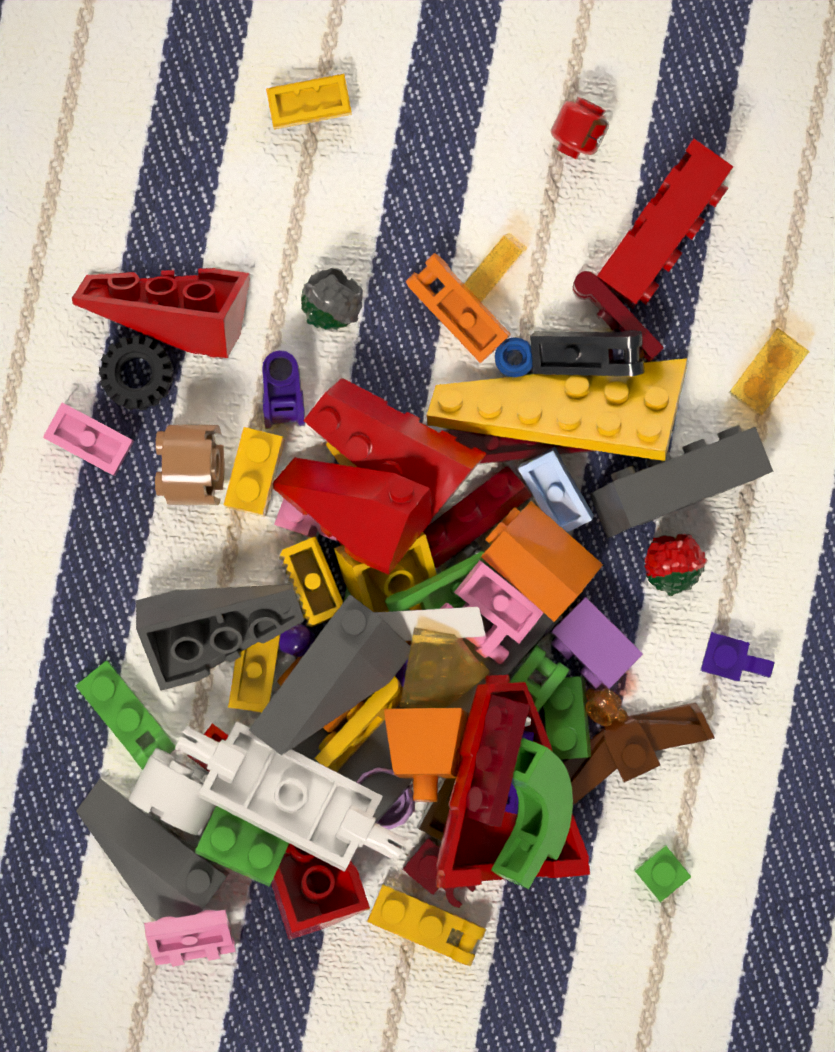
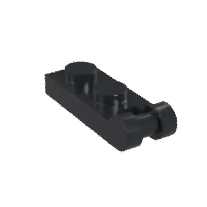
(586, 353)

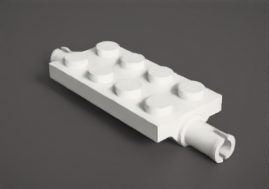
(290, 796)

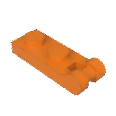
(458, 309)

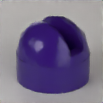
(296, 640)

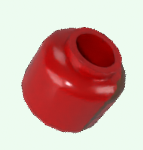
(579, 127)

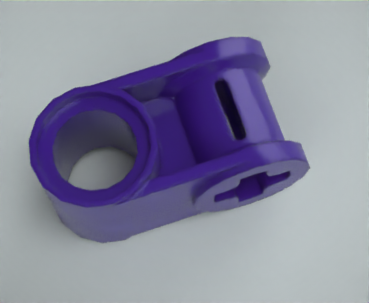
(282, 393)

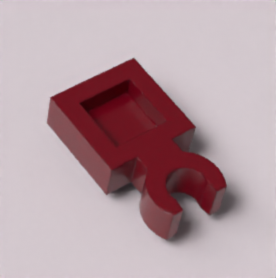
(423, 870)

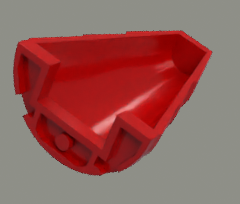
(473, 847)

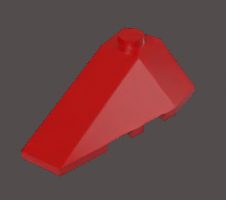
(188, 312)
(364, 509)
(315, 893)

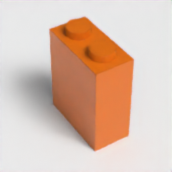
(540, 559)

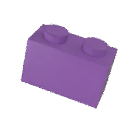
(595, 644)

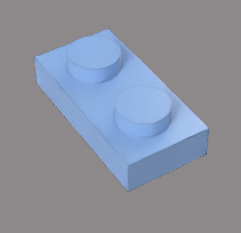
(556, 490)

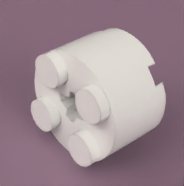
(172, 792)

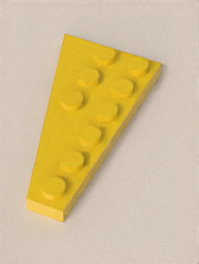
(570, 410)

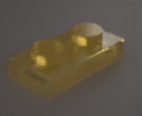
(769, 372)

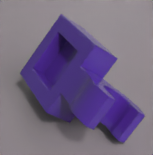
(729, 657)

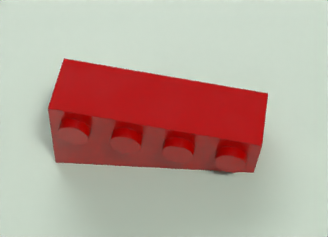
(664, 224)
(391, 441)

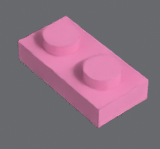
(88, 439)

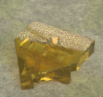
(439, 670)

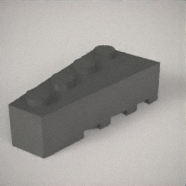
(680, 481)

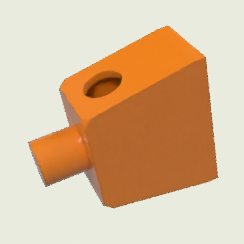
(425, 746)

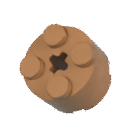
(190, 464)

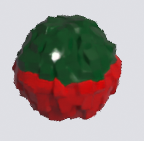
(674, 563)

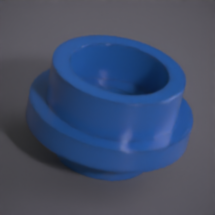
(520, 346)

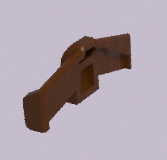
(632, 743)

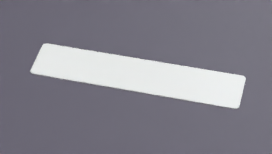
(458, 621)

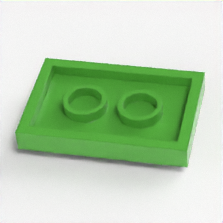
(241, 846)

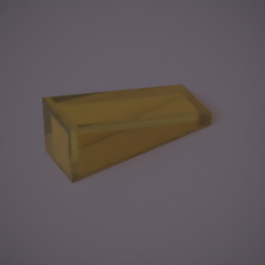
(495, 266)

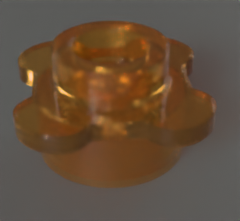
(604, 706)

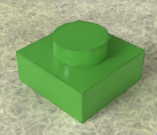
(662, 873)

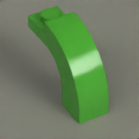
(542, 816)

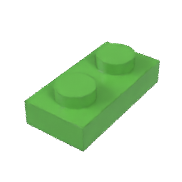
(568, 720)

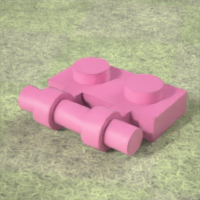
(502, 605)
(190, 937)

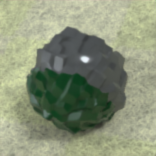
(331, 299)

